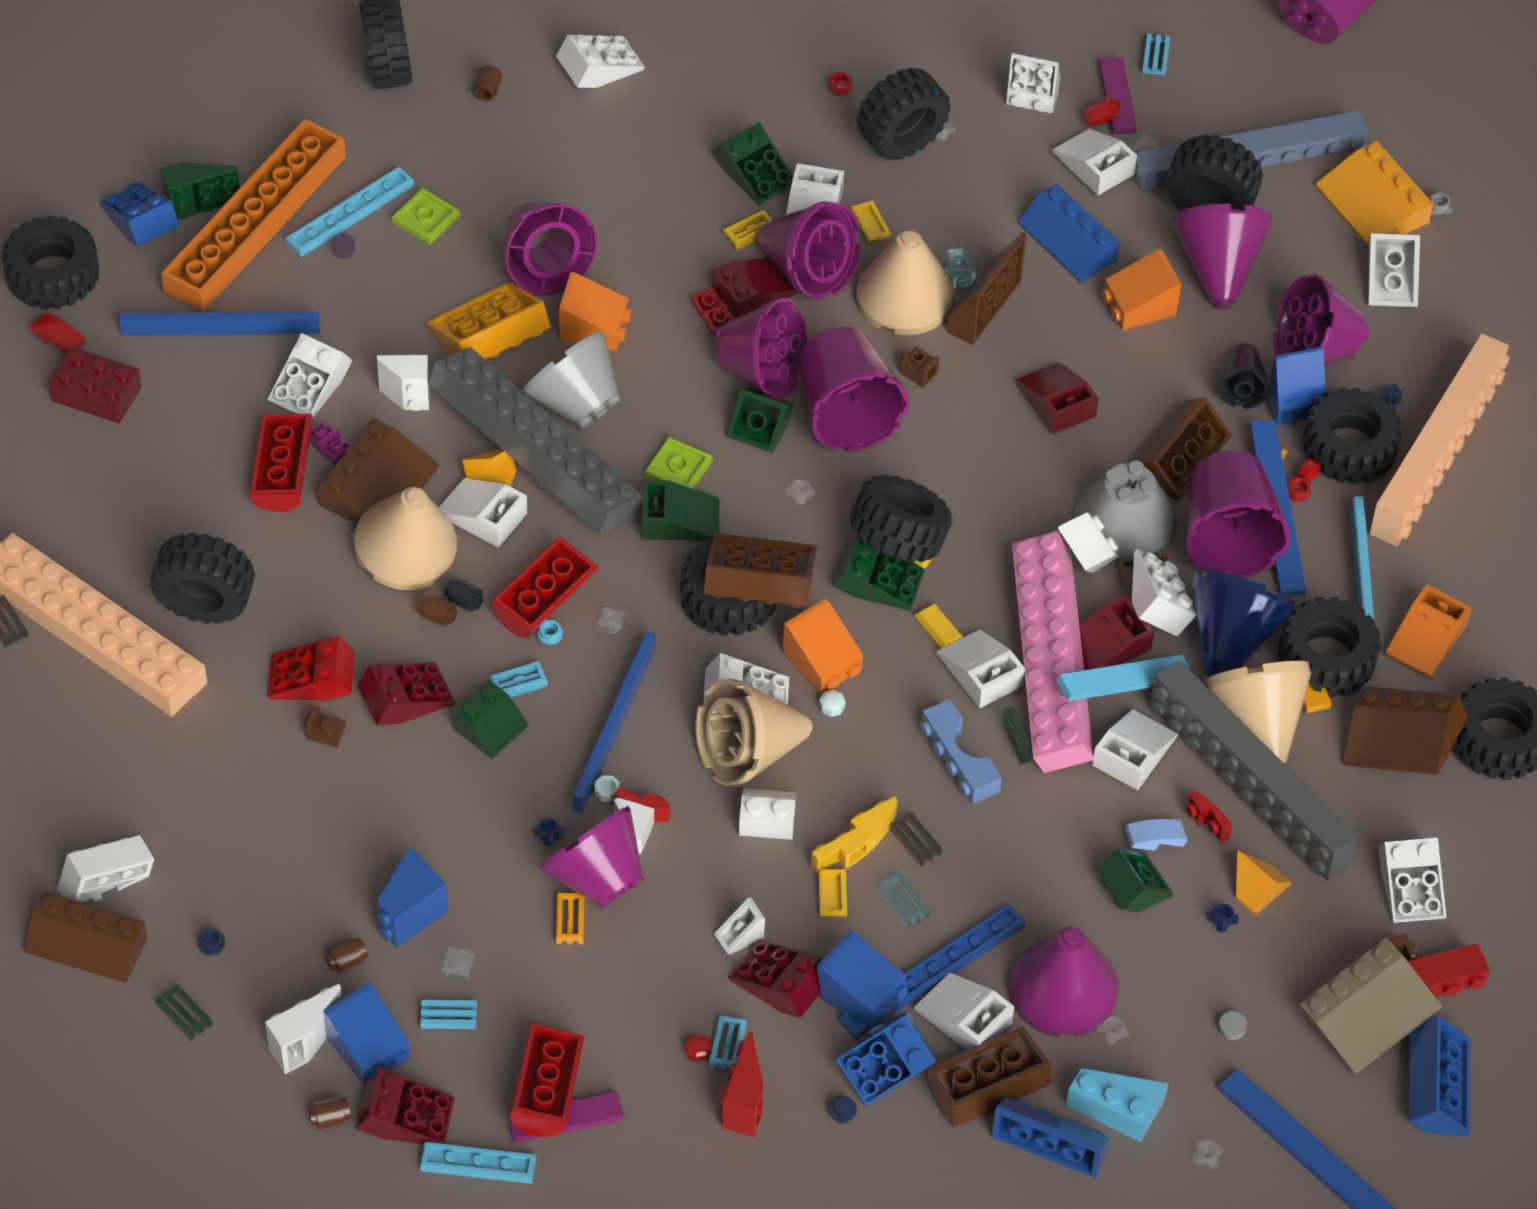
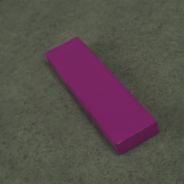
(1116, 85)
(584, 1114)

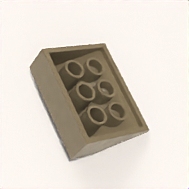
(1370, 1005)

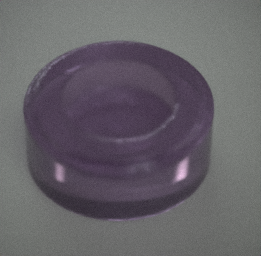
(342, 246)

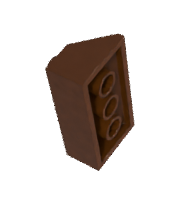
(1182, 443)
(85, 936)
(988, 1073)

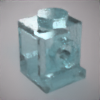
(959, 267)

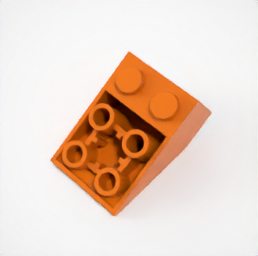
(1429, 630)

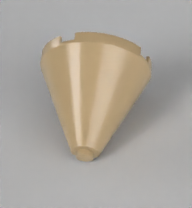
(905, 287)
(405, 541)
(1266, 700)
(745, 730)

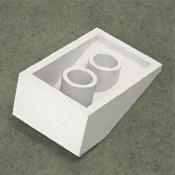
(1393, 270)

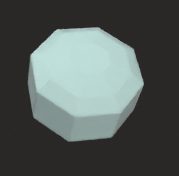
(832, 703)
(606, 787)

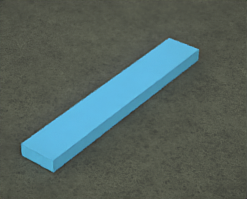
(349, 211)
(1361, 556)
(1114, 678)

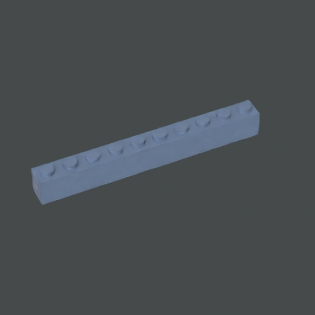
(1271, 145)

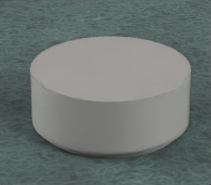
(1232, 1025)

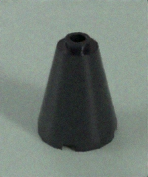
(1244, 378)

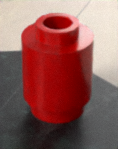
(1102, 111)

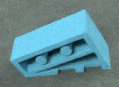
(1117, 1100)

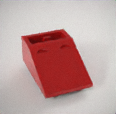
(312, 671)
(744, 1095)

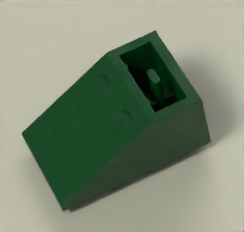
(754, 164)
(198, 186)
(678, 512)
(877, 577)

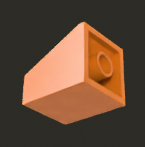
(1143, 291)
(591, 309)
(821, 647)

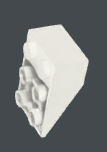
(597, 59)
(1033, 83)
(1097, 159)
(814, 185)
(309, 376)
(485, 509)
(1160, 594)
(983, 667)
(767, 681)
(1133, 748)
(1413, 879)
(966, 1011)
(300, 1030)

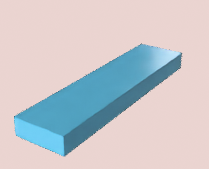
(478, 1162)

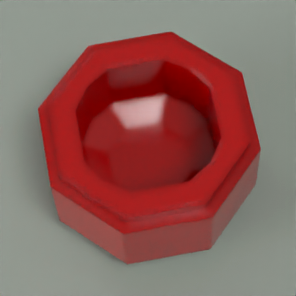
(840, 83)
(1309, 470)
(1299, 489)
(697, 1048)

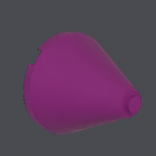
(1222, 246)
(814, 247)
(1063, 984)

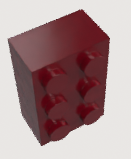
(95, 384)

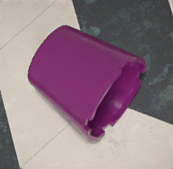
(1322, 19)
(850, 390)
(1234, 516)

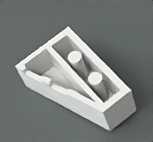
(103, 867)

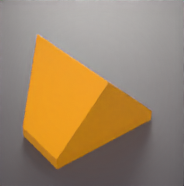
(491, 467)
(1258, 882)

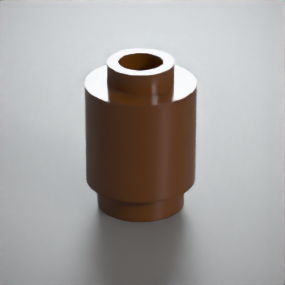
(487, 83)
(437, 609)
(346, 954)
(329, 1112)

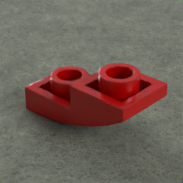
(711, 310)
(55, 330)
(660, 804)
(1208, 813)

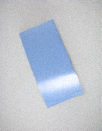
(1151, 833)

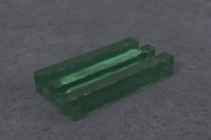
(1016, 735)
(196, 1027)

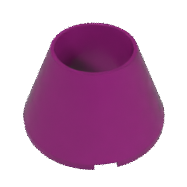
(566, 249)

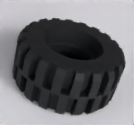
(386, 43)
(903, 113)
(1216, 159)
(49, 239)
(1357, 411)
(901, 518)
(202, 578)
(717, 614)
(1336, 621)
(1487, 752)

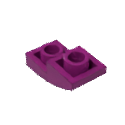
(329, 442)

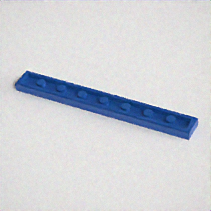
(220, 323)
(1268, 451)
(614, 722)
(948, 960)
(1301, 1143)

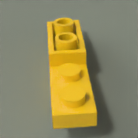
(865, 833)

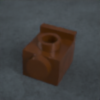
(918, 366)

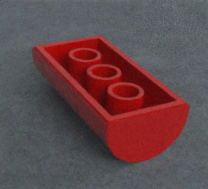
(280, 461)
(542, 588)
(546, 1081)

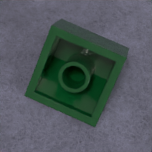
(759, 419)
(489, 719)
(1133, 880)

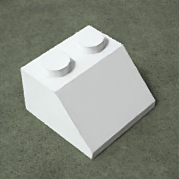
(405, 380)
(1089, 542)
(767, 813)

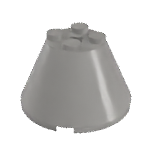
(579, 383)
(1131, 509)

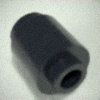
(464, 594)

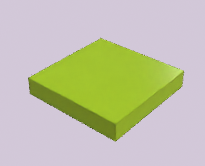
(425, 216)
(678, 464)

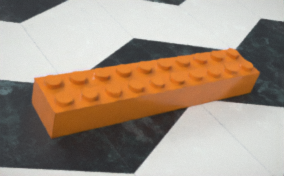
(253, 215)

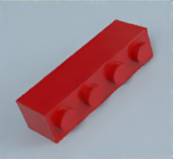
(1453, 970)

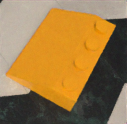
(1375, 194)
(491, 322)

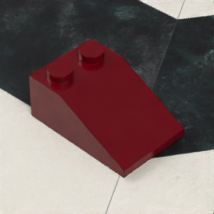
(750, 284)

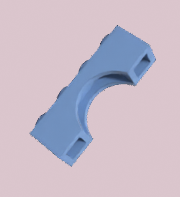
(975, 776)

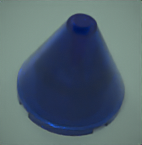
(1234, 618)

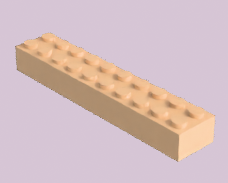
(1440, 440)
(98, 627)

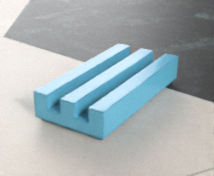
(1157, 41)
(519, 683)
(448, 1010)
(724, 1062)

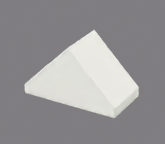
(642, 818)
(742, 928)

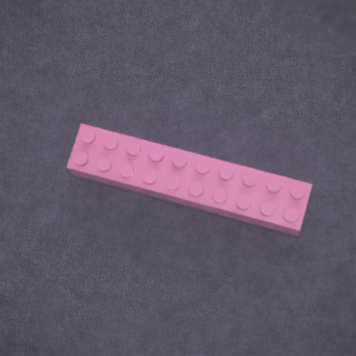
(1051, 648)

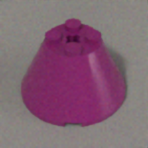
(1319, 316)
(765, 346)
(601, 861)

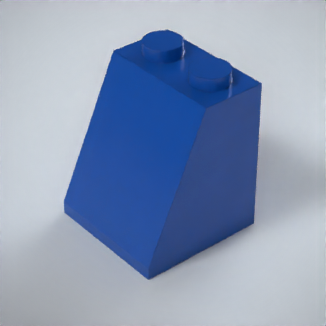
(410, 900)
(860, 981)
(365, 1033)

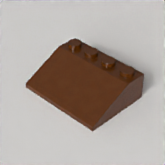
(988, 292)
(373, 469)
(760, 570)
(1403, 730)

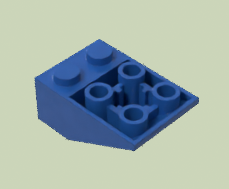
(140, 213)
(1296, 384)
(887, 1058)

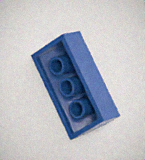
(1070, 233)
(1439, 1078)
(1050, 1136)

